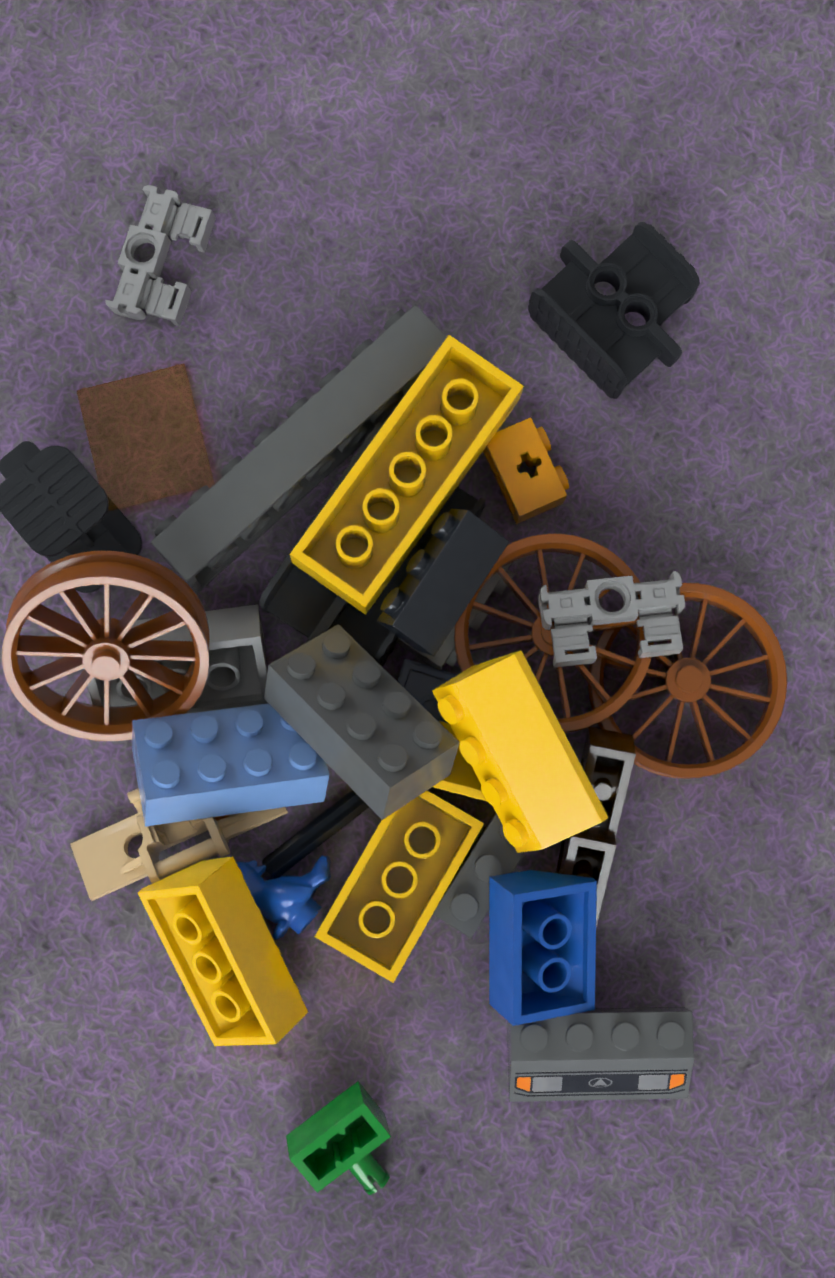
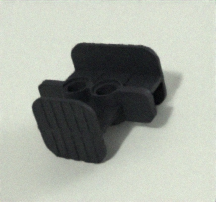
(593, 326)
(61, 506)

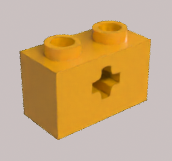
(523, 494)

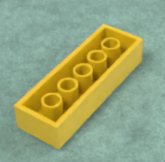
(406, 474)

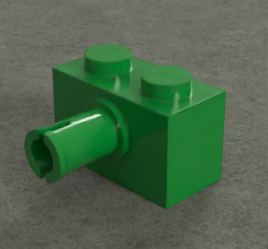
(340, 1140)

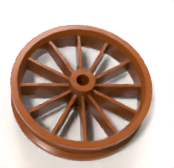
(542, 638)
(106, 645)
(690, 681)

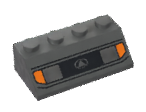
(602, 1055)

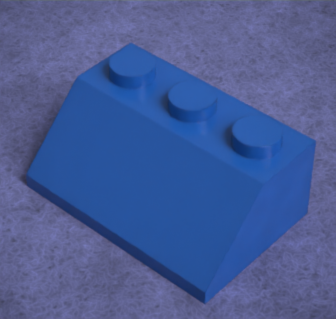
(541, 945)

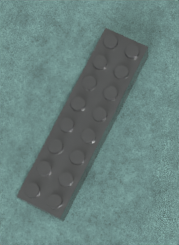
(299, 452)

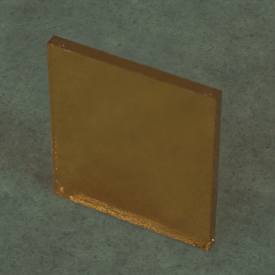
(145, 437)

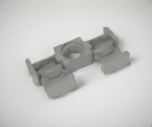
(136, 284)
(572, 608)

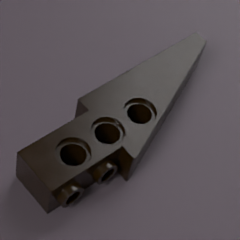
(608, 765)

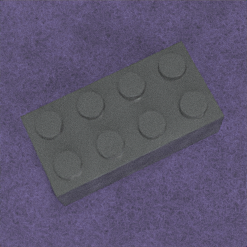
(360, 721)

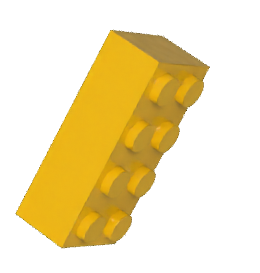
(399, 883)

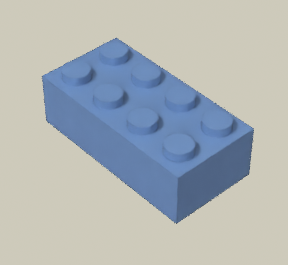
(223, 764)

